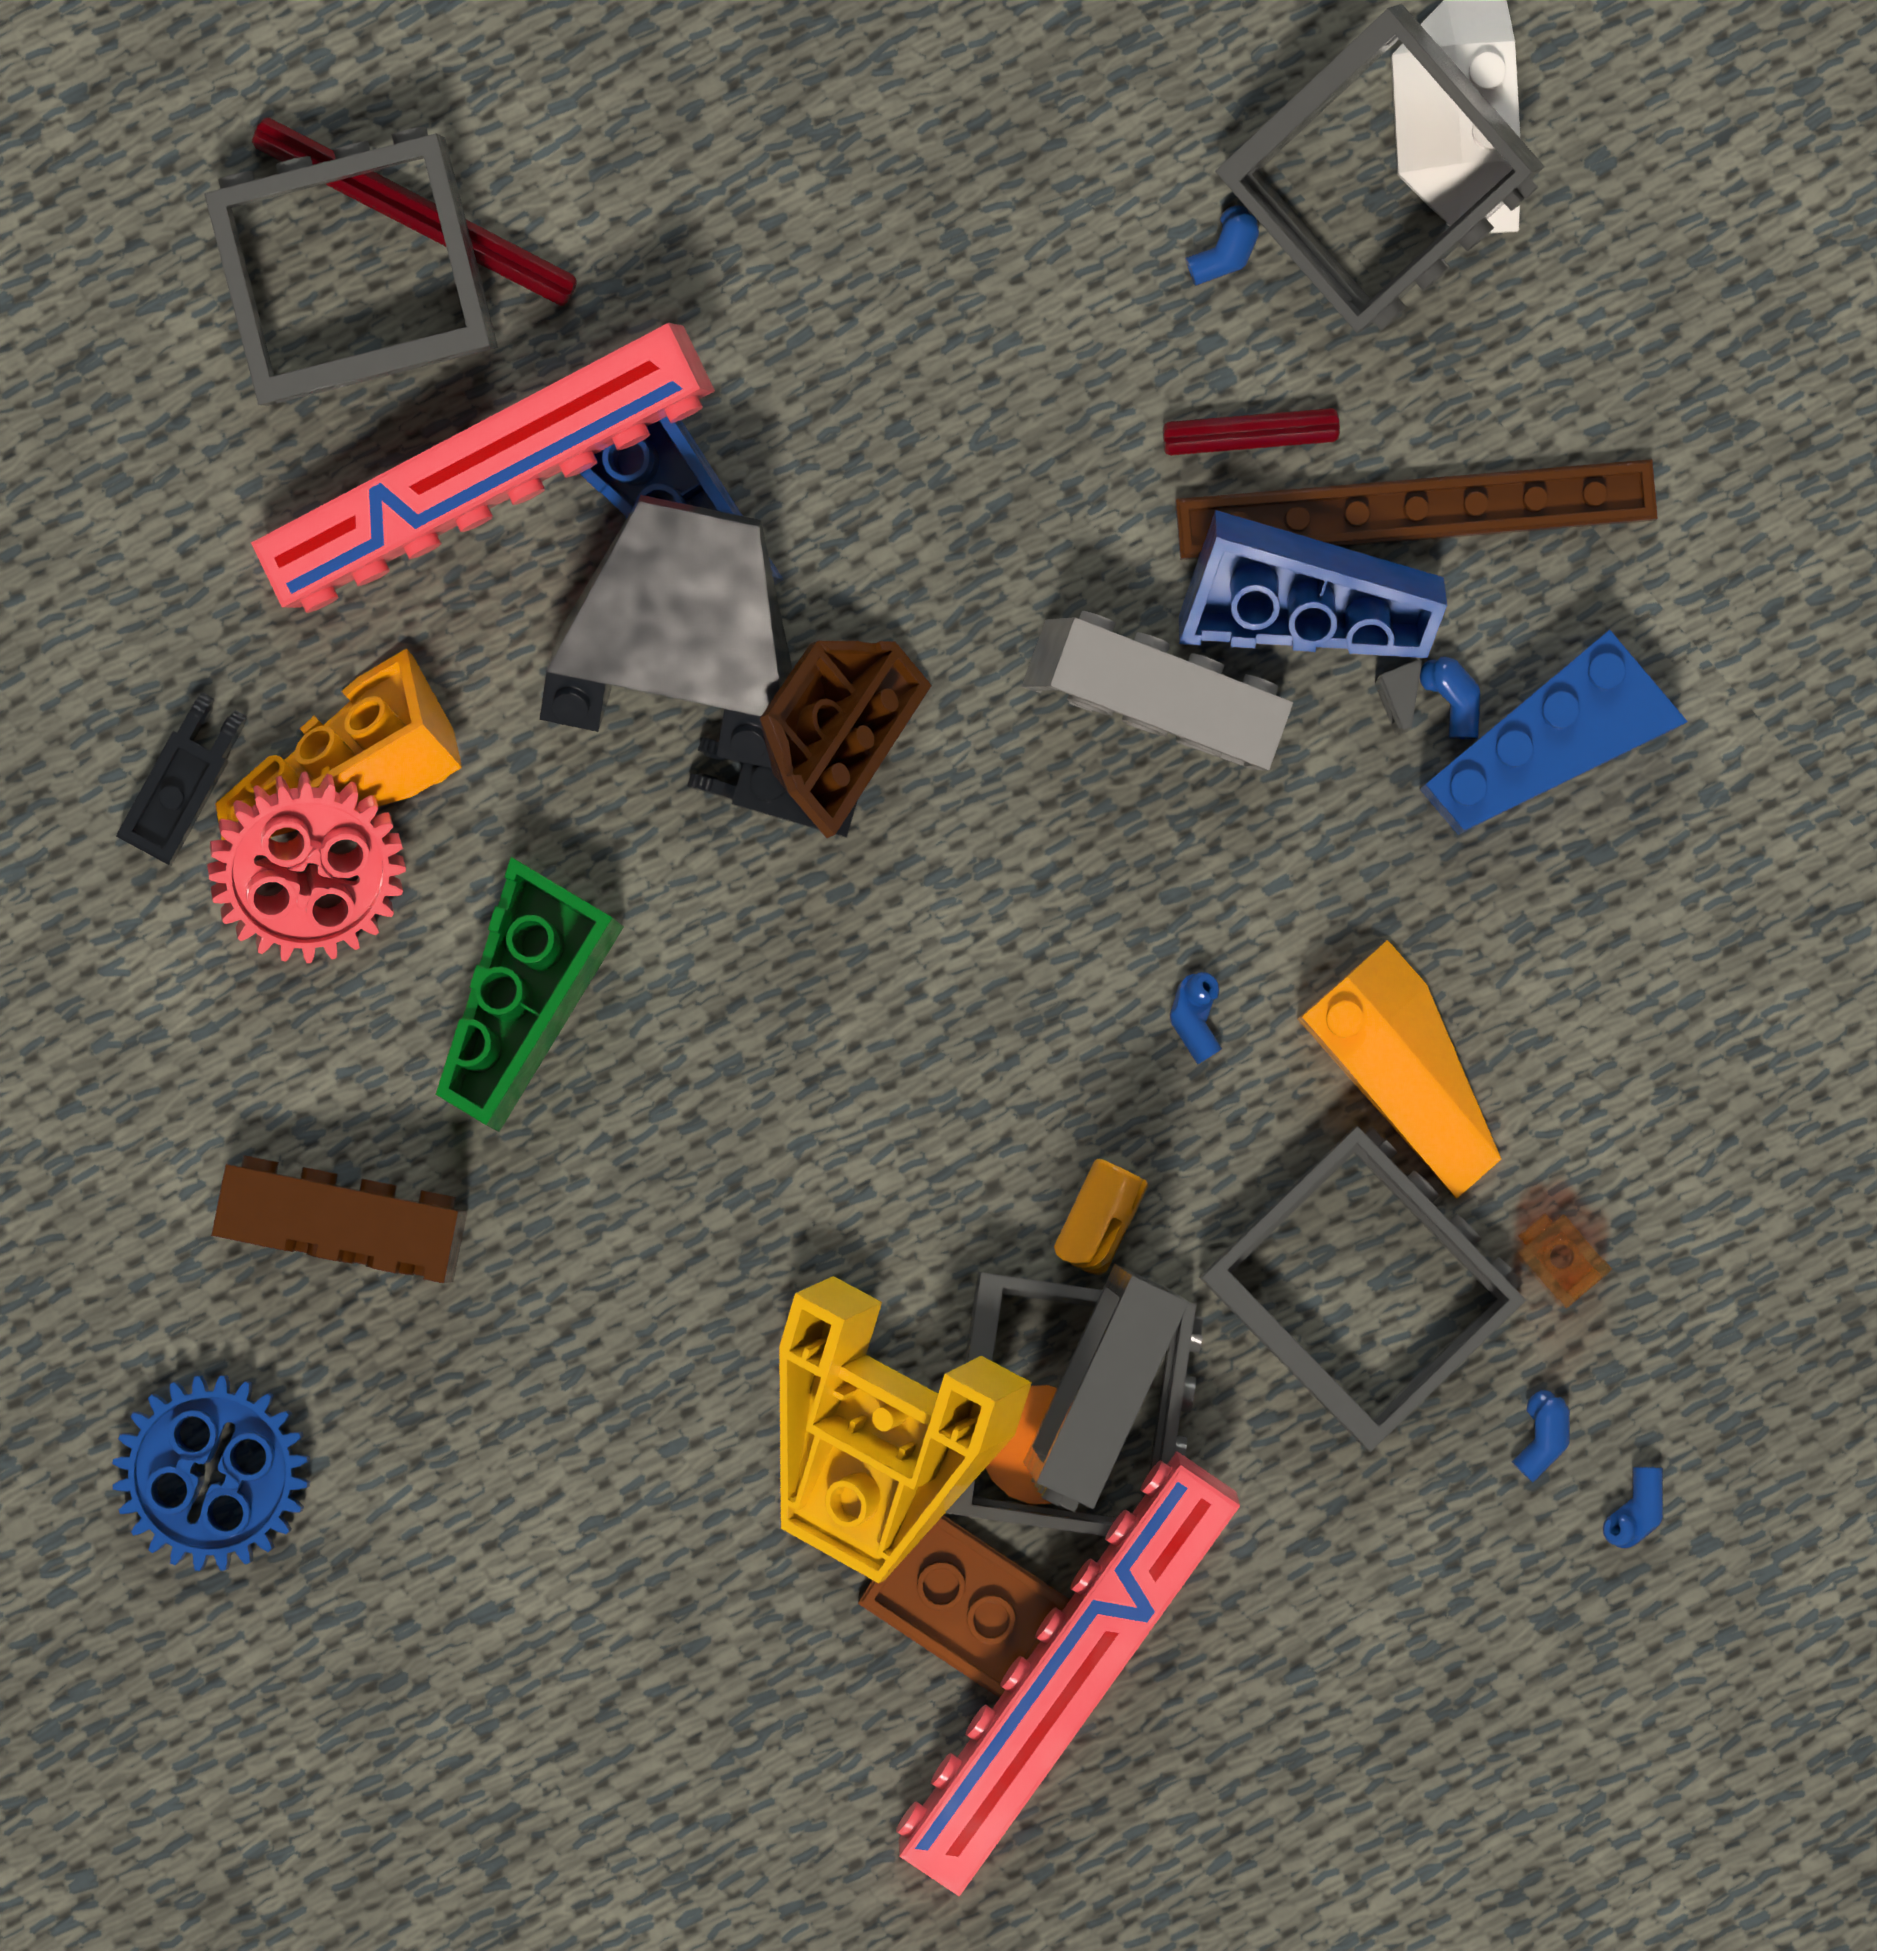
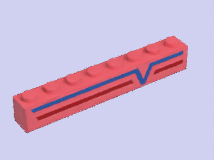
(484, 467)
(1067, 1672)

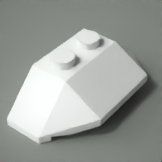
(1436, 143)

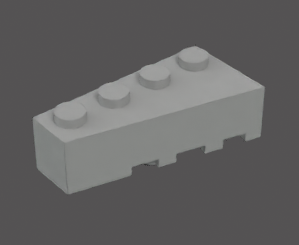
(1159, 690)

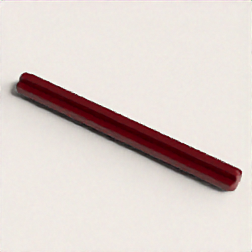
(421, 215)

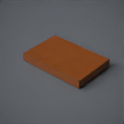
(964, 1603)

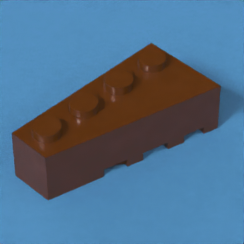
(340, 1221)

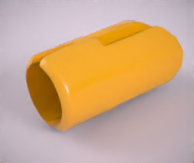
(1100, 1217)

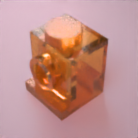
(1565, 1283)

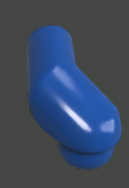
(1232, 250)
(1459, 690)
(1190, 1014)
(1551, 1434)
(1641, 1513)

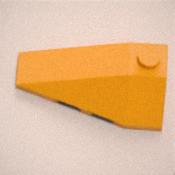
(384, 740)
(1400, 1056)

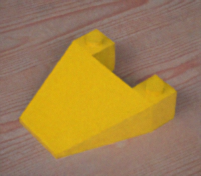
(869, 1449)

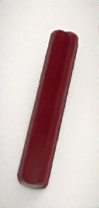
(1251, 431)

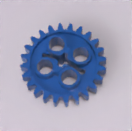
(161, 1451)

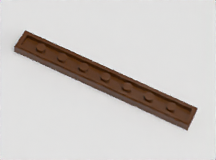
(1437, 505)

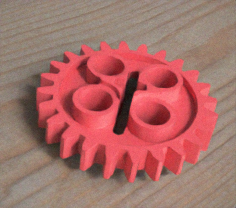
(322, 820)

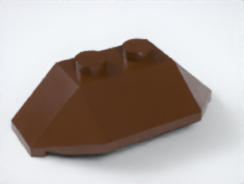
(839, 722)

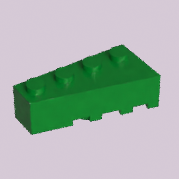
(528, 982)

